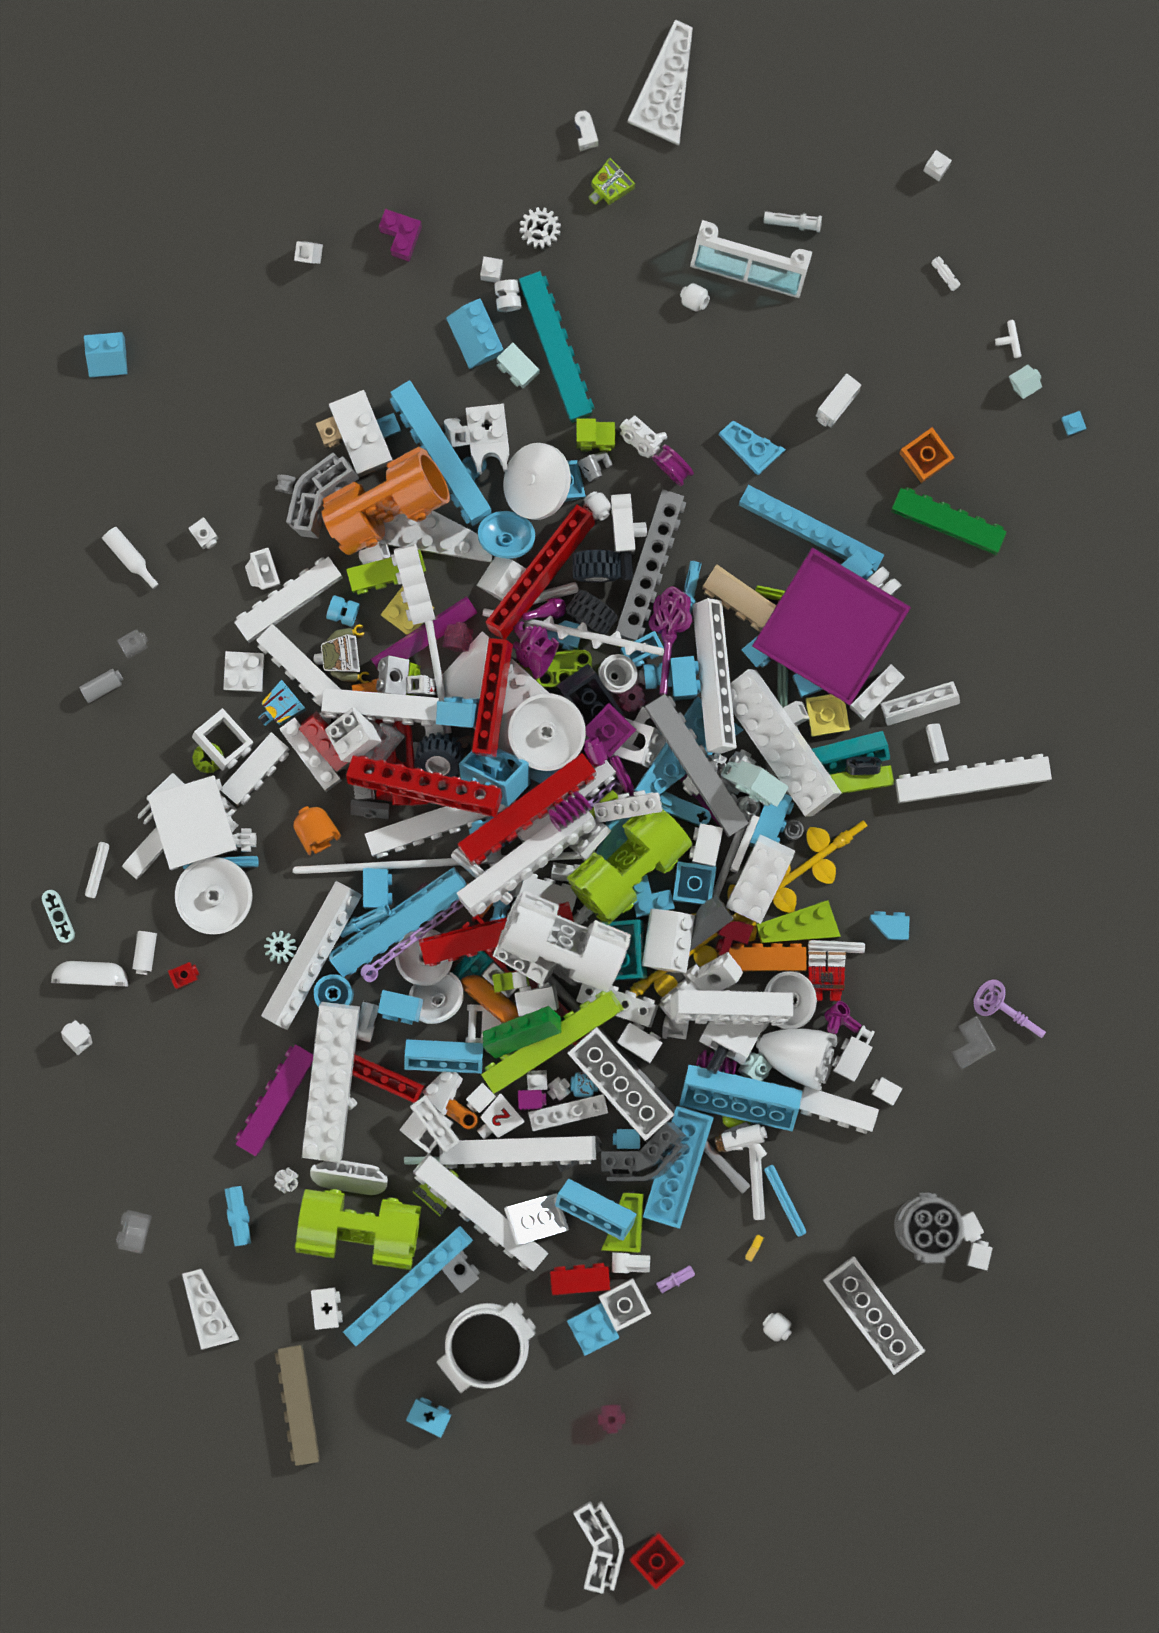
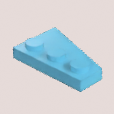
(751, 448)

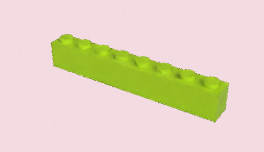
(572, 1029)

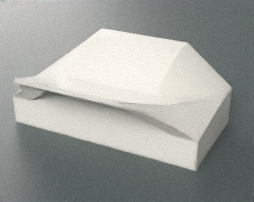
(262, 570)

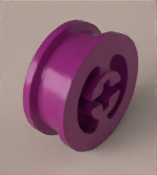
(673, 465)

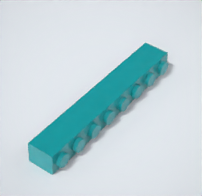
(555, 346)

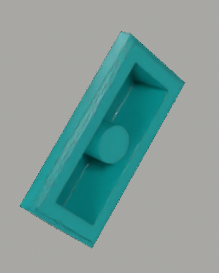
(472, 965)

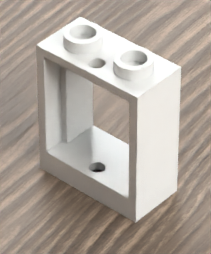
(838, 401)
(211, 751)

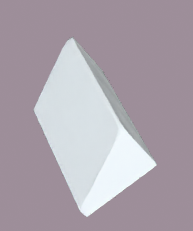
(937, 743)

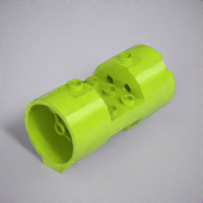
(607, 884)
(325, 1223)

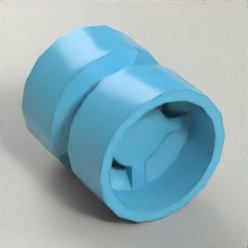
(336, 609)
(653, 676)

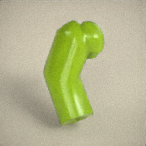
(732, 1122)

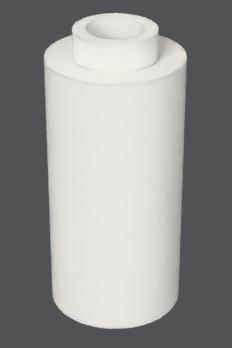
(144, 952)

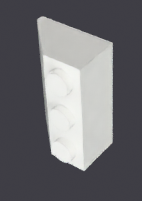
(668, 940)

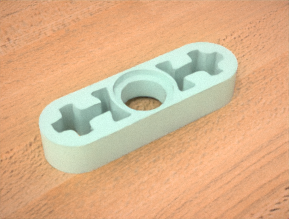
(57, 901)

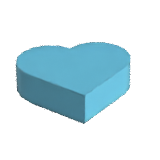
(471, 468)

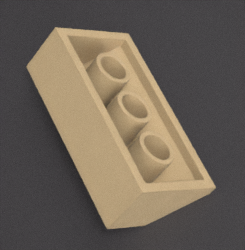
(738, 597)

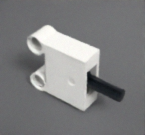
(625, 531)
(730, 1041)

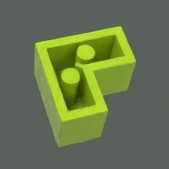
(595, 435)

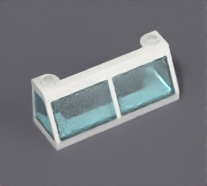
(748, 263)

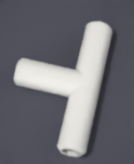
(1012, 339)

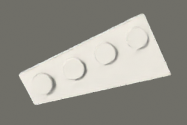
(208, 1314)

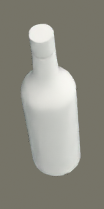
(128, 554)

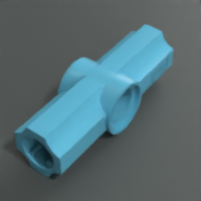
(238, 1215)

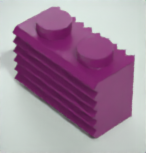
(531, 1099)

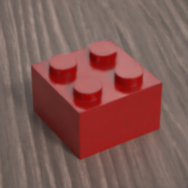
(656, 1560)

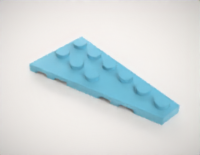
(666, 767)

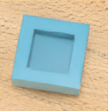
(1073, 423)
(388, 425)

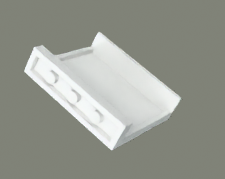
(193, 822)

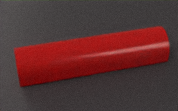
(386, 1079)

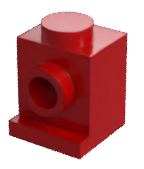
(180, 982)

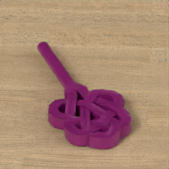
(673, 616)

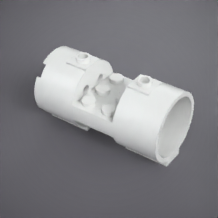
(590, 952)

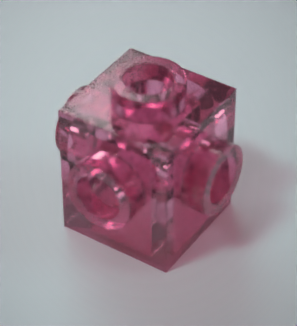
(458, 637)
(629, 705)
(611, 1410)

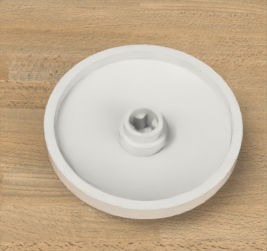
(537, 481)
(547, 731)
(213, 895)

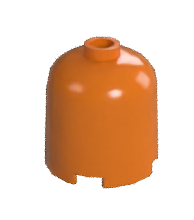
(315, 829)

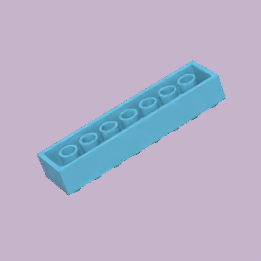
(430, 436)

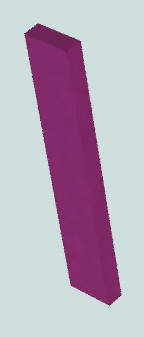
(418, 638)

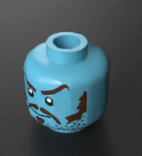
(582, 1085)

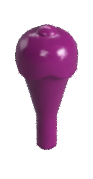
(553, 607)

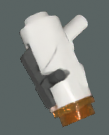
(742, 1136)

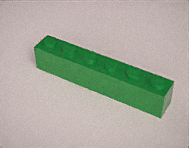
(949, 521)

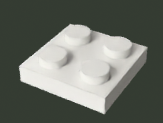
(243, 671)
(589, 841)

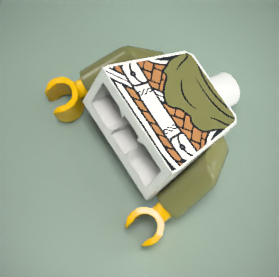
(341, 655)

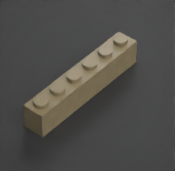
(298, 1404)

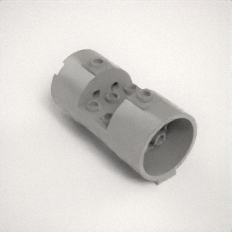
(934, 1232)

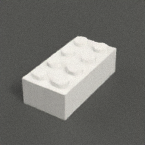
(760, 879)

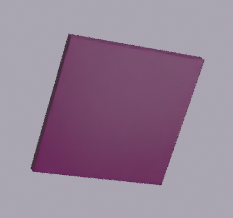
(831, 626)

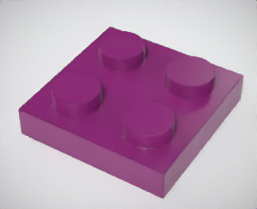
(610, 729)

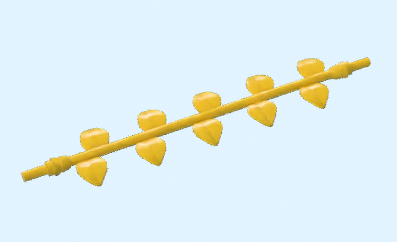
(784, 900)

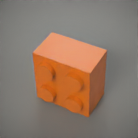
(927, 455)

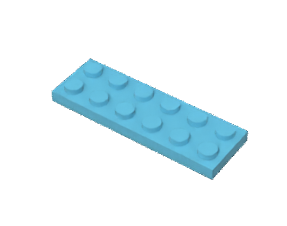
(673, 1189)

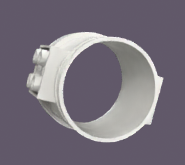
(513, 1315)

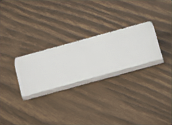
(920, 703)

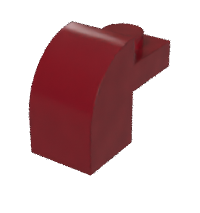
(732, 931)

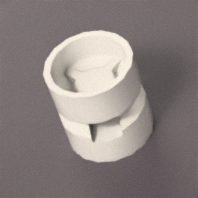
(508, 298)

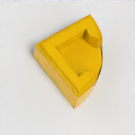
(754, 1247)

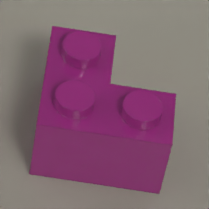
(404, 230)

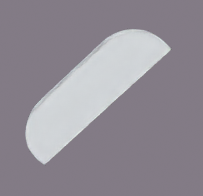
(90, 974)
(349, 1177)

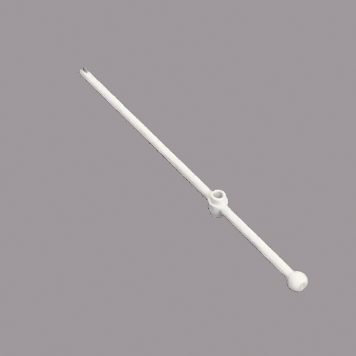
(491, 859)

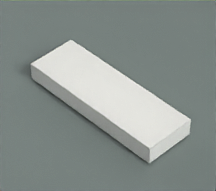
(435, 1124)

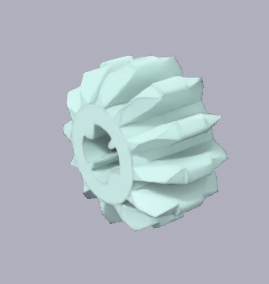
(273, 949)

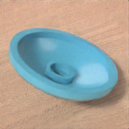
(508, 528)

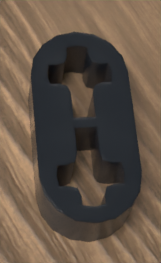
(863, 765)

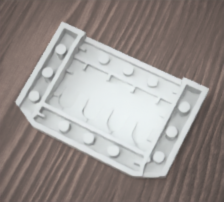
(466, 677)

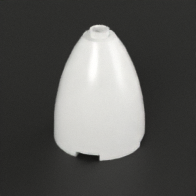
(800, 1054)

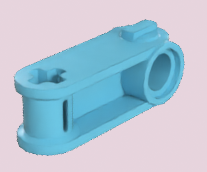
(682, 809)

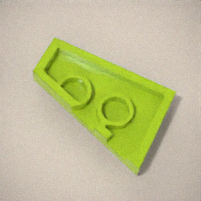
(632, 1241)

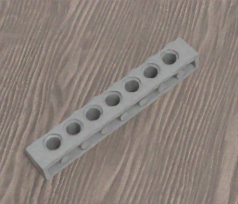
(666, 500)

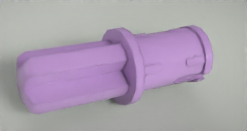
(675, 1279)

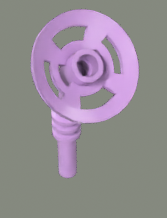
(997, 1001)

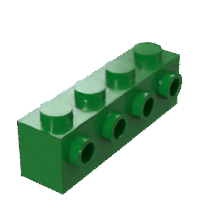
(521, 1031)

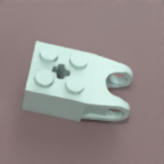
(755, 782)

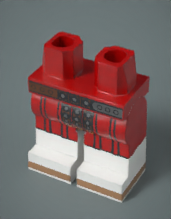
(829, 979)

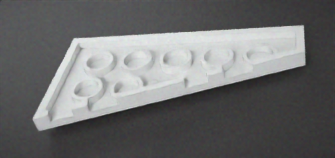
(663, 95)
(435, 535)

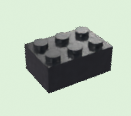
(587, 693)

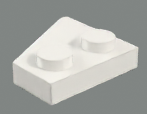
(443, 1089)

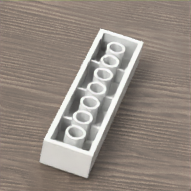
(781, 744)
(330, 1082)

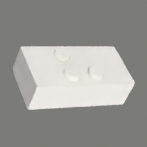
(360, 433)

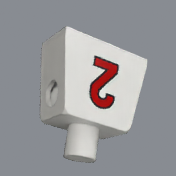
(499, 1118)

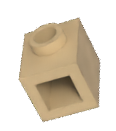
(329, 432)

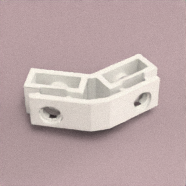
(710, 977)
(602, 1546)

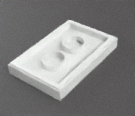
(744, 844)
(536, 1219)

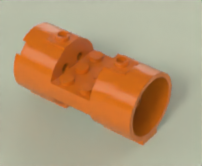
(411, 489)

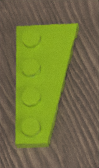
(808, 923)

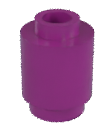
(595, 751)

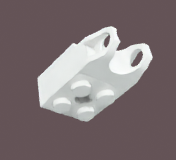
(488, 442)

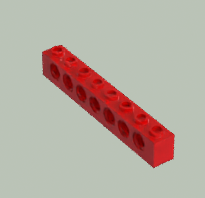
(412, 789)

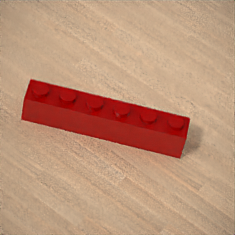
(492, 697)

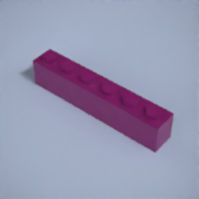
(275, 1100)

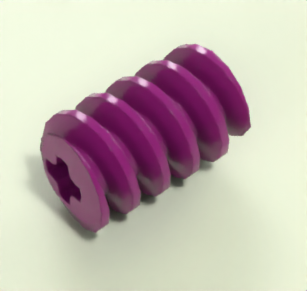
(568, 810)
(726, 1067)

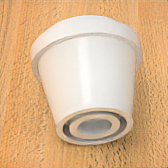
(625, 671)

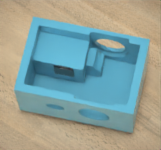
(498, 773)

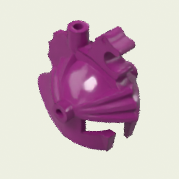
(534, 649)

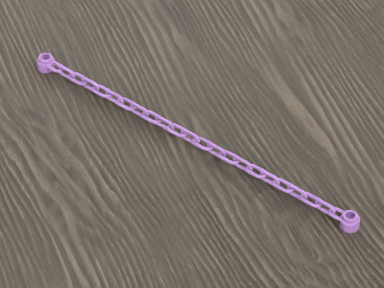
(373, 972)

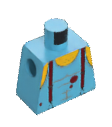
(281, 705)

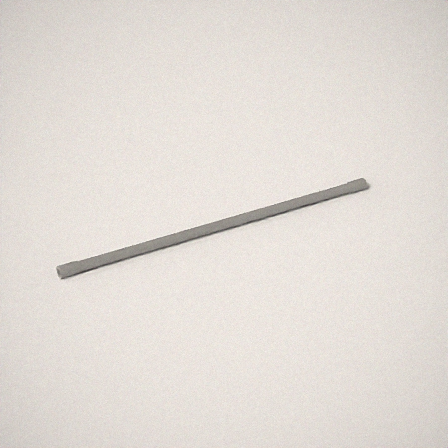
(738, 1181)

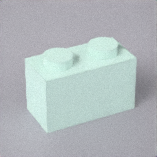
(517, 366)

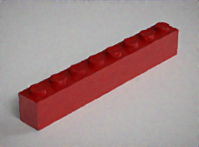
(540, 572)
(527, 809)
(470, 939)

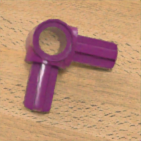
(839, 1015)

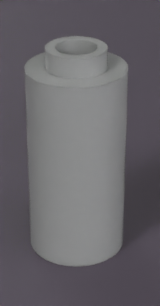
(101, 685)

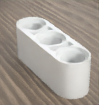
(144, 855)

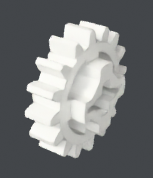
(545, 223)

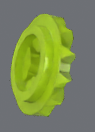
(204, 766)

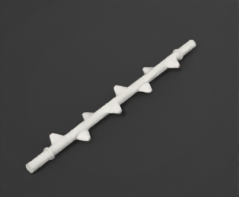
(582, 632)

